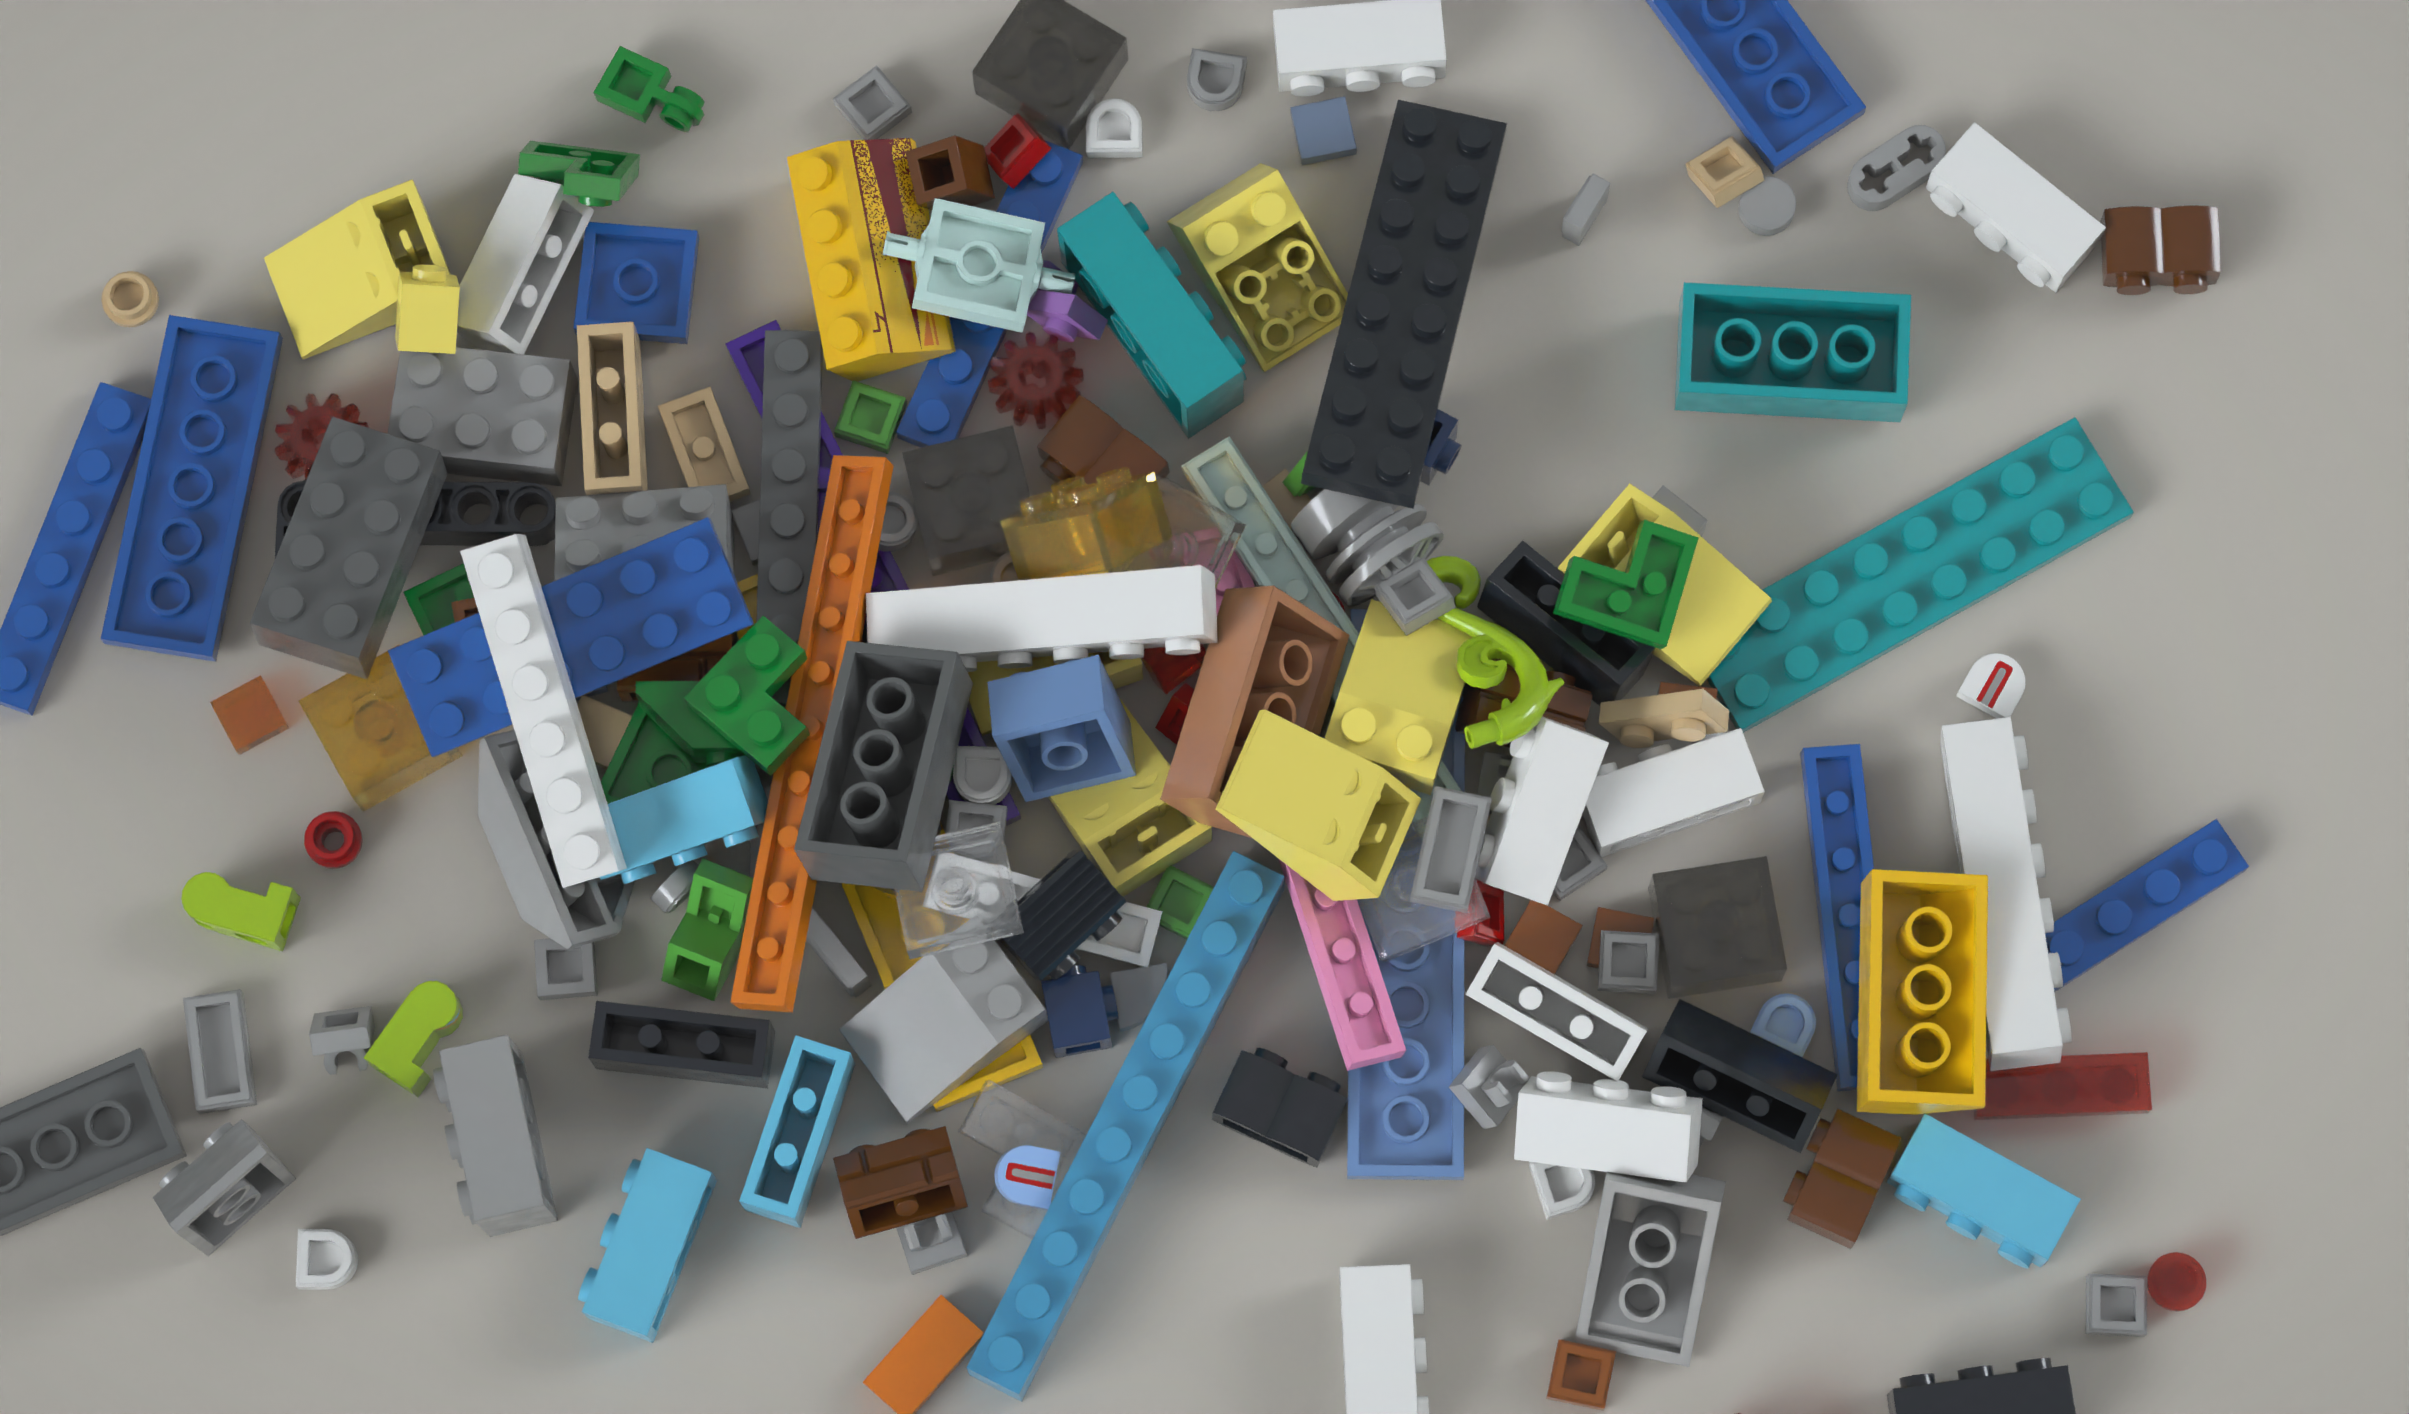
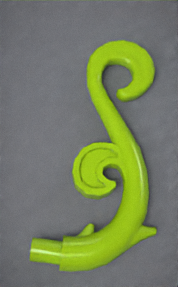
(1480, 671)

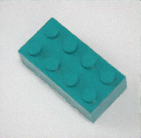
(1152, 313)
(1793, 352)

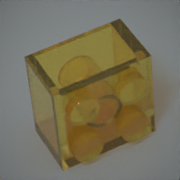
(1086, 525)
(372, 733)

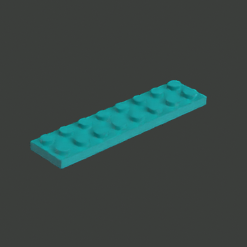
(1919, 571)

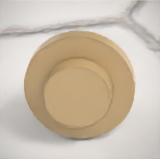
(130, 299)

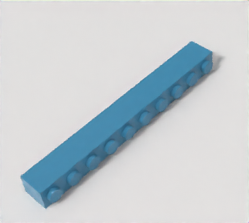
(1126, 1126)

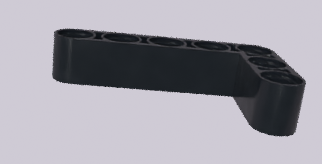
(447, 522)

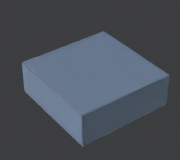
(1323, 130)

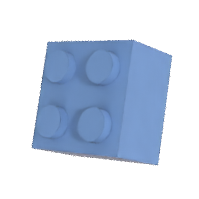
(1061, 728)

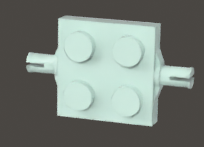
(978, 265)

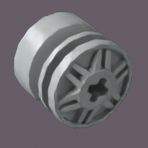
(1370, 540)

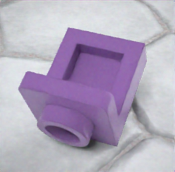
(1065, 313)

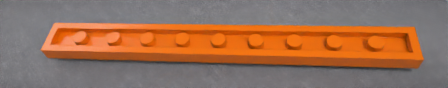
(832, 616)

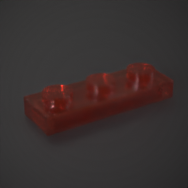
(2069, 1088)

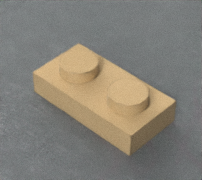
(703, 443)
(1664, 717)

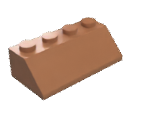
(1267, 658)

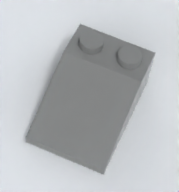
(943, 1024)
(221, 1187)
(1650, 1266)

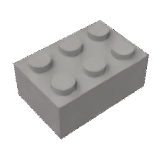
(487, 412)
(612, 523)
(495, 1136)

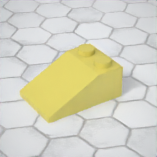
(1400, 697)

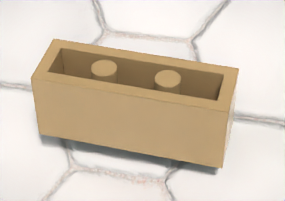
(612, 408)

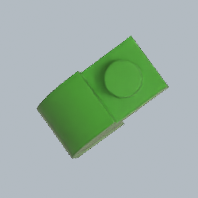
(710, 931)

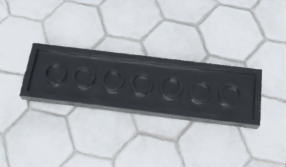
(1404, 304)

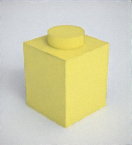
(427, 310)

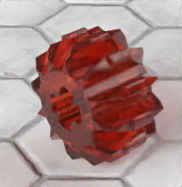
(1041, 362)
(301, 436)

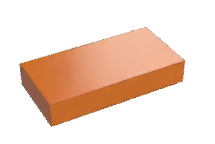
(924, 1357)

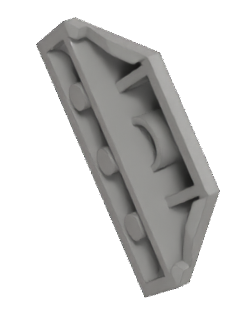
(521, 847)

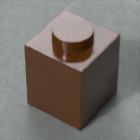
(950, 171)

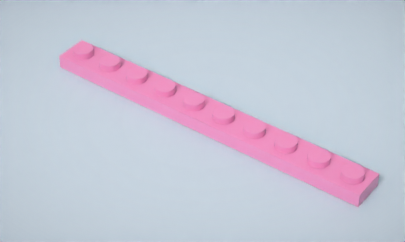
(1338, 945)

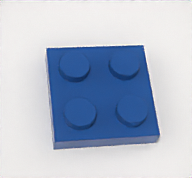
(638, 278)

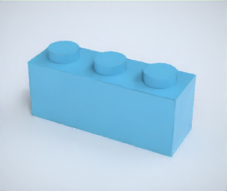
(686, 814)
(797, 1131)
(1982, 1193)
(647, 1244)

